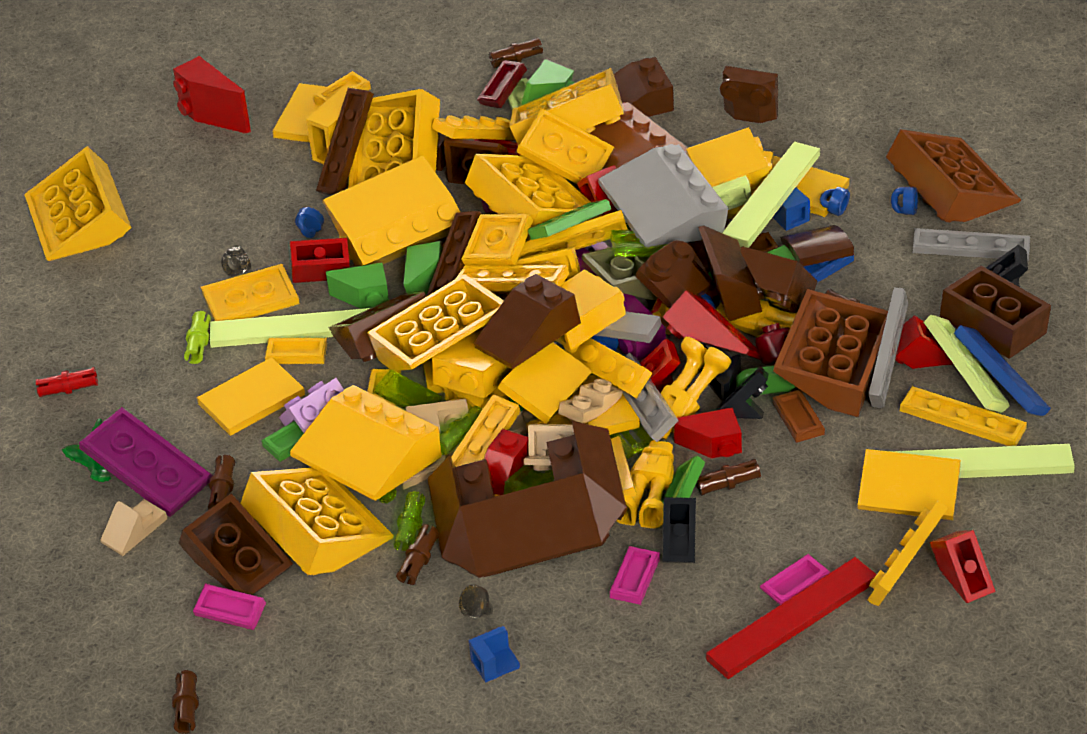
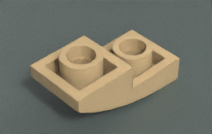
(591, 402)

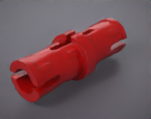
(67, 382)

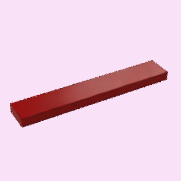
(790, 618)

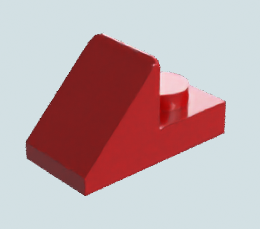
(662, 363)

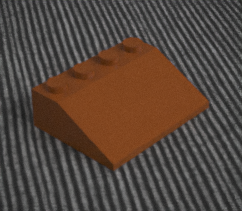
(632, 136)
(949, 175)
(832, 350)

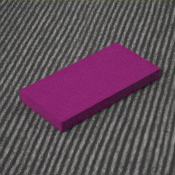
(145, 461)

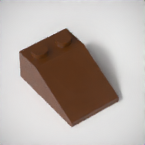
(645, 87)
(528, 321)
(234, 548)

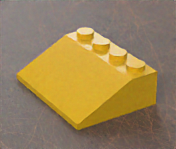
(581, 104)
(396, 133)
(522, 187)
(77, 207)
(392, 212)
(433, 324)
(367, 443)
(313, 518)

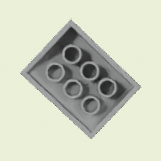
(664, 197)

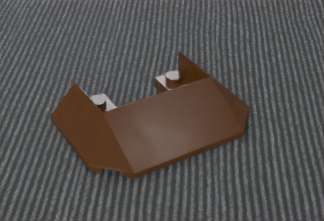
(533, 523)

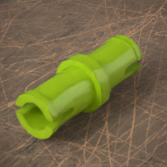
(197, 337)

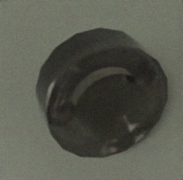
(238, 259)
(475, 602)

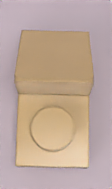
(440, 413)
(131, 525)

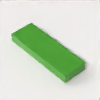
(569, 219)

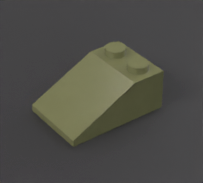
(619, 271)

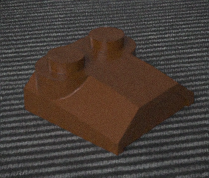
(750, 94)
(673, 272)

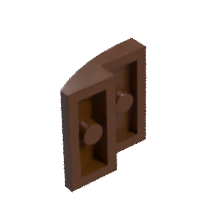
(819, 245)

